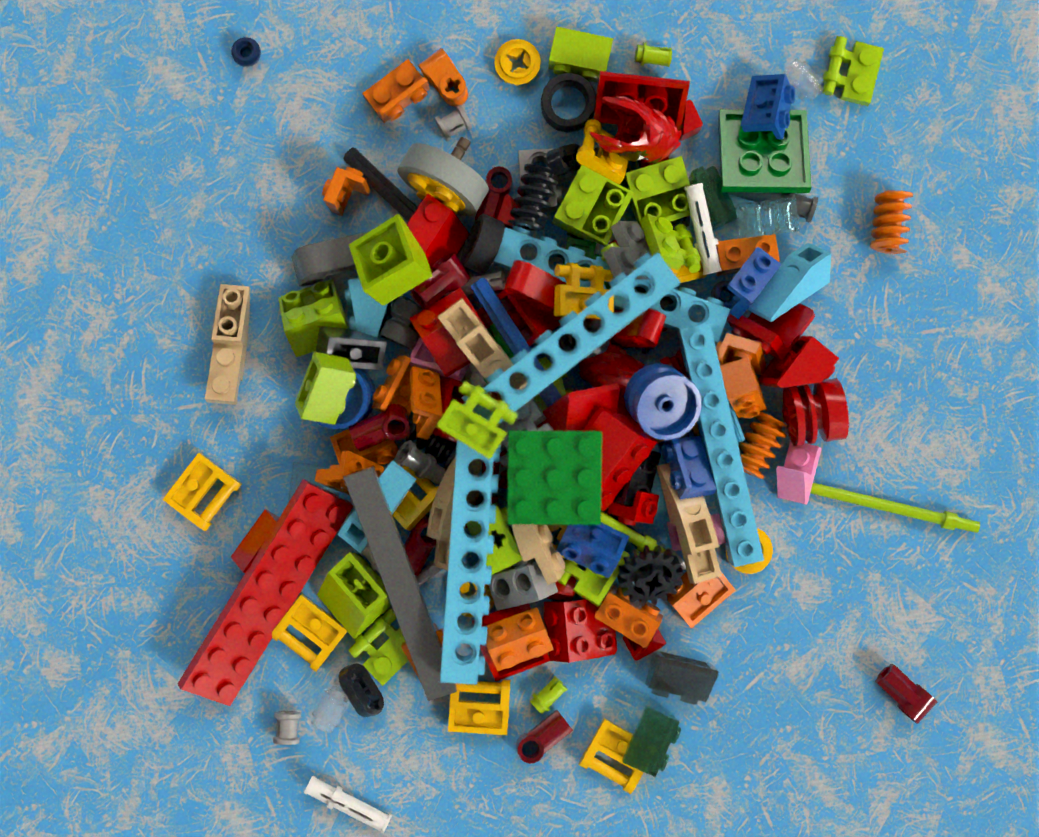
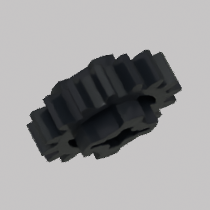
(650, 575)

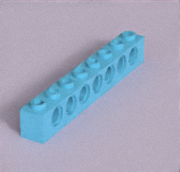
(517, 238)
(661, 282)
(721, 445)
(456, 667)

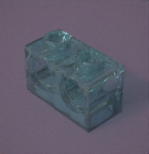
(767, 217)

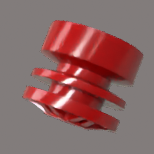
(821, 412)

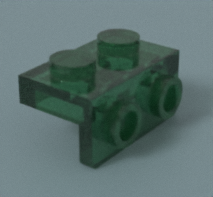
(718, 203)
(651, 741)

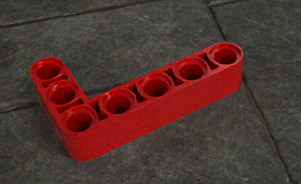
(538, 290)

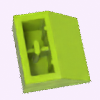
(659, 190)
(592, 206)
(308, 310)
(354, 594)

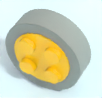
(444, 177)

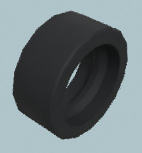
(574, 81)
(482, 243)

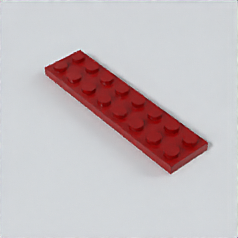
(265, 593)

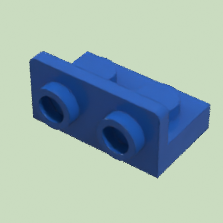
(768, 104)
(751, 280)
(688, 467)
(593, 547)

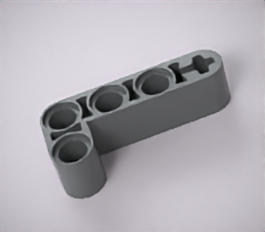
(323, 258)

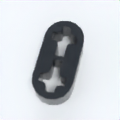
(563, 159)
(361, 690)

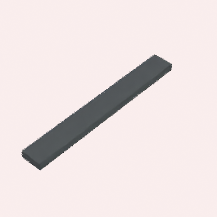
(399, 580)

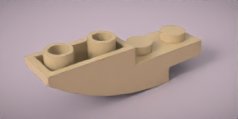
(478, 343)
(229, 345)
(441, 512)
(694, 530)
(535, 542)

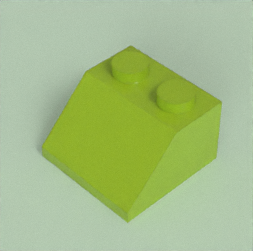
(389, 261)

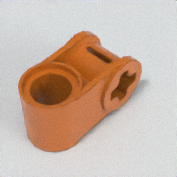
(443, 75)

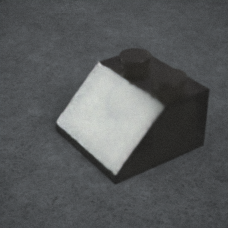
(680, 676)

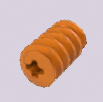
(890, 221)
(760, 444)

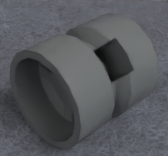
(400, 328)

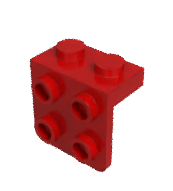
(775, 336)
(576, 631)

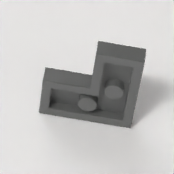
(632, 247)

